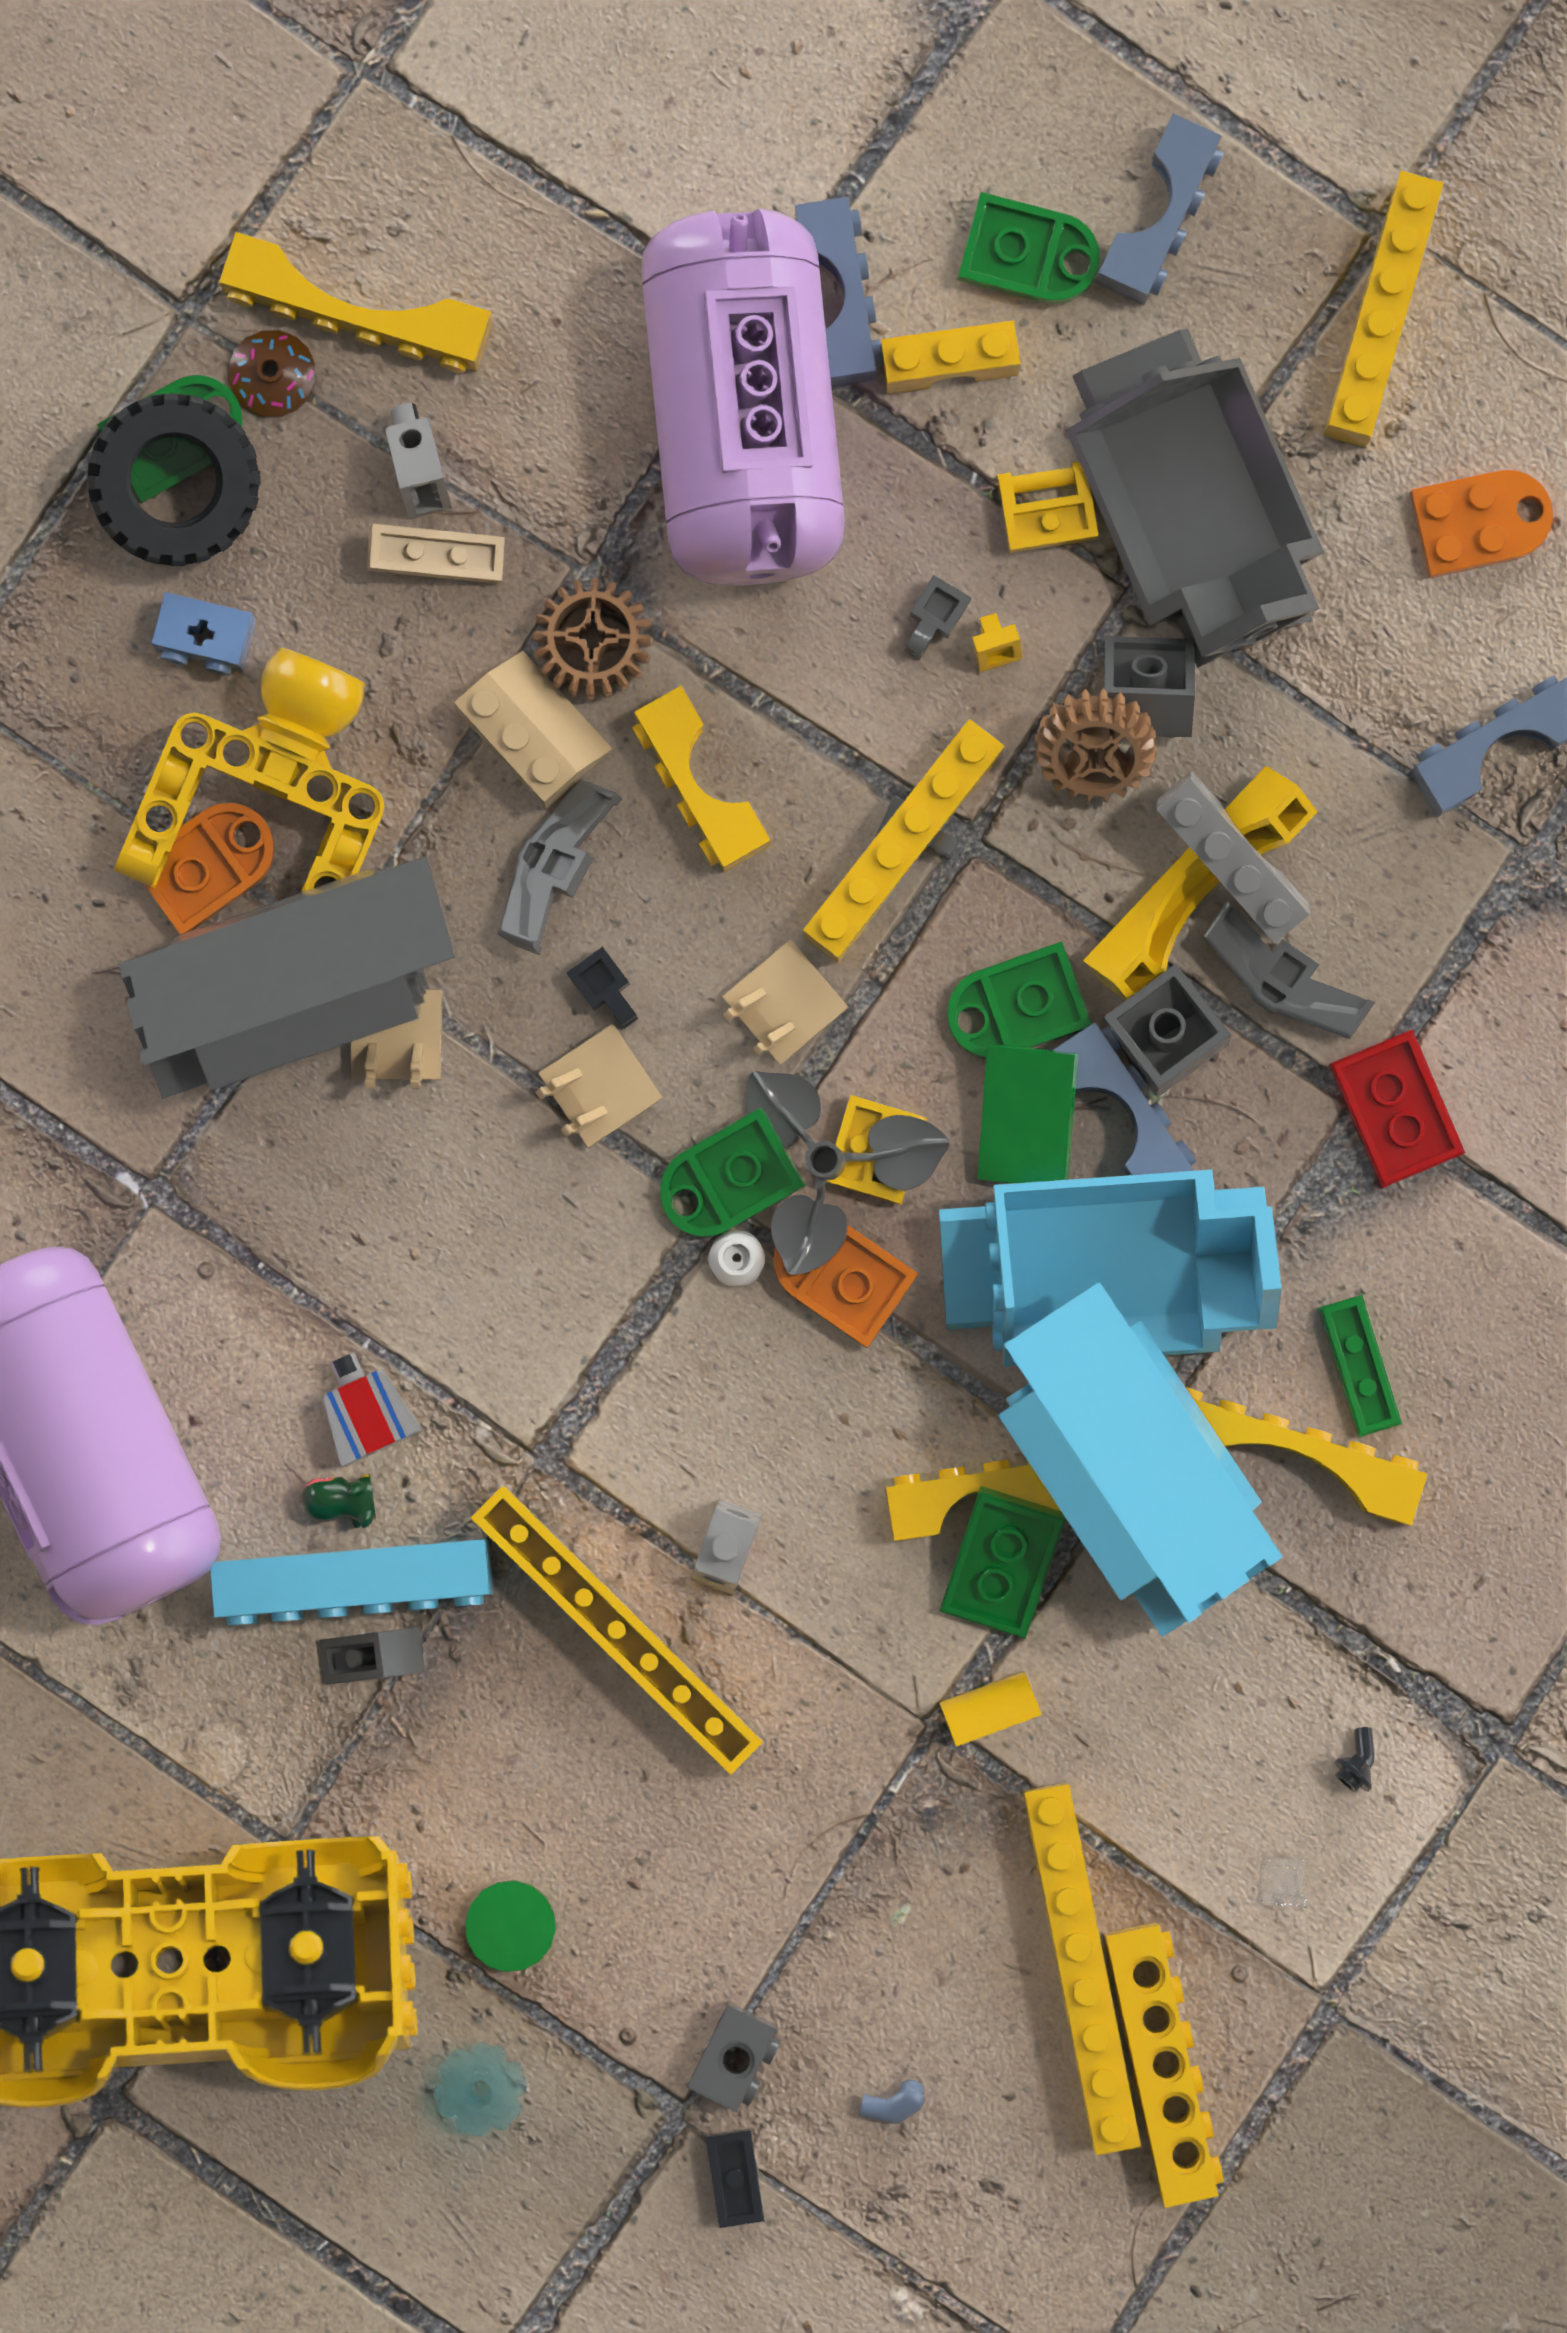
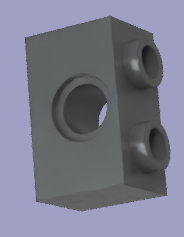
(735, 2029)

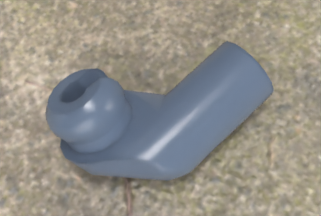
(896, 2108)

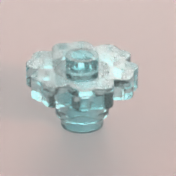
(473, 2112)

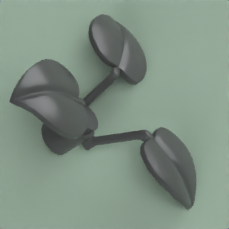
(807, 1229)

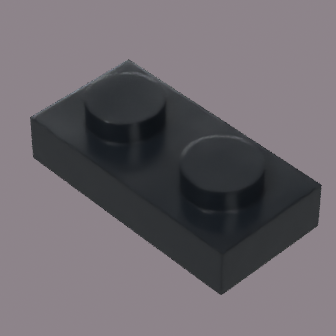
(735, 2178)

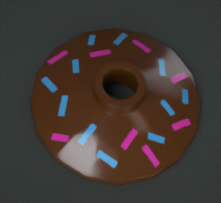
(276, 394)

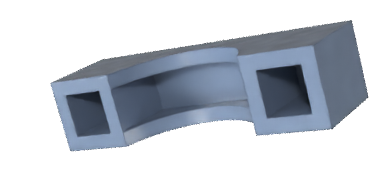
(1137, 258)
(849, 342)
(1453, 773)
(1103, 1072)

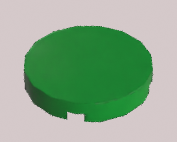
(510, 1925)

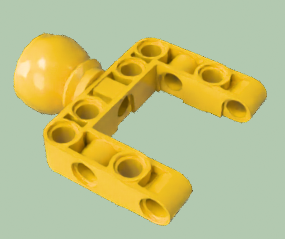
(286, 750)

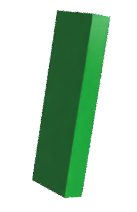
(1360, 1366)

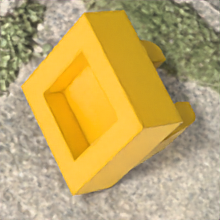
(996, 644)

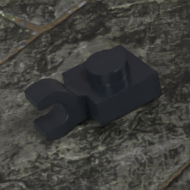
(601, 983)

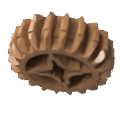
(572, 638)
(1095, 730)

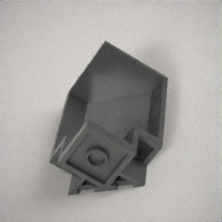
(1196, 494)
(288, 978)

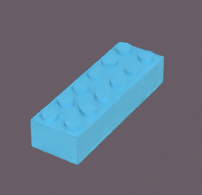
(352, 1579)

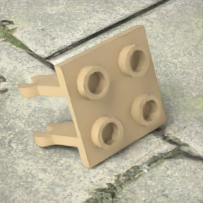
(784, 1003)
(403, 1051)
(599, 1086)

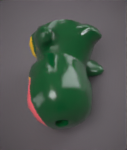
(337, 1498)

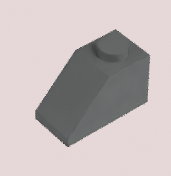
(372, 1655)

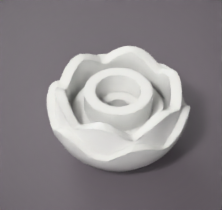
(732, 1272)

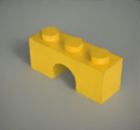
(971, 351)

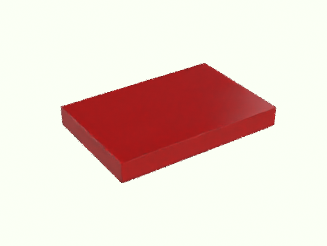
(1396, 1109)

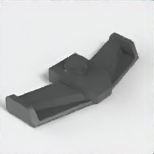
(552, 863)
(1282, 978)

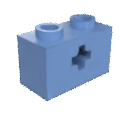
(183, 616)

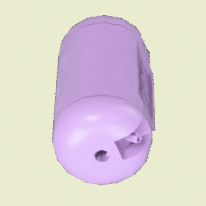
(743, 397)
(89, 1448)

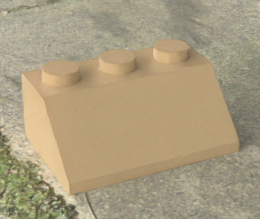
(532, 728)

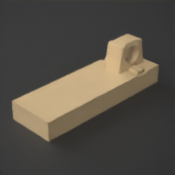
(435, 553)

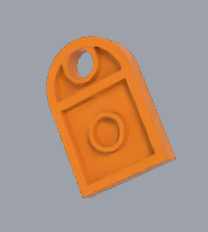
(1477, 521)
(209, 867)
(853, 1288)

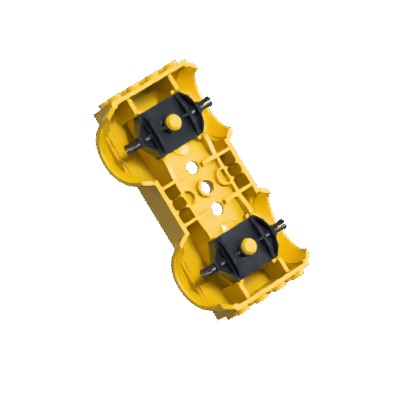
(302, 2005)

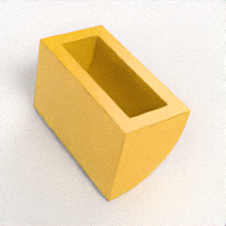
(990, 1708)

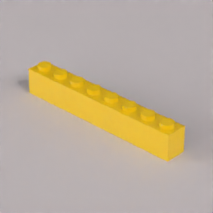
(617, 1629)
(1081, 1968)

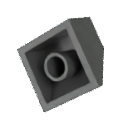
(1157, 676)
(1167, 1030)

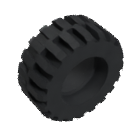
(234, 467)

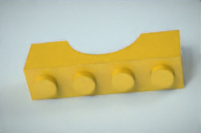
(729, 829)
(920, 1507)

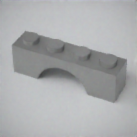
(1231, 858)

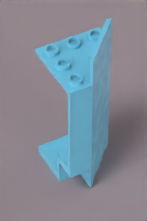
(1157, 1243)
(1134, 1462)

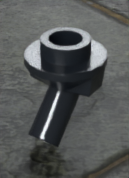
(1355, 1770)

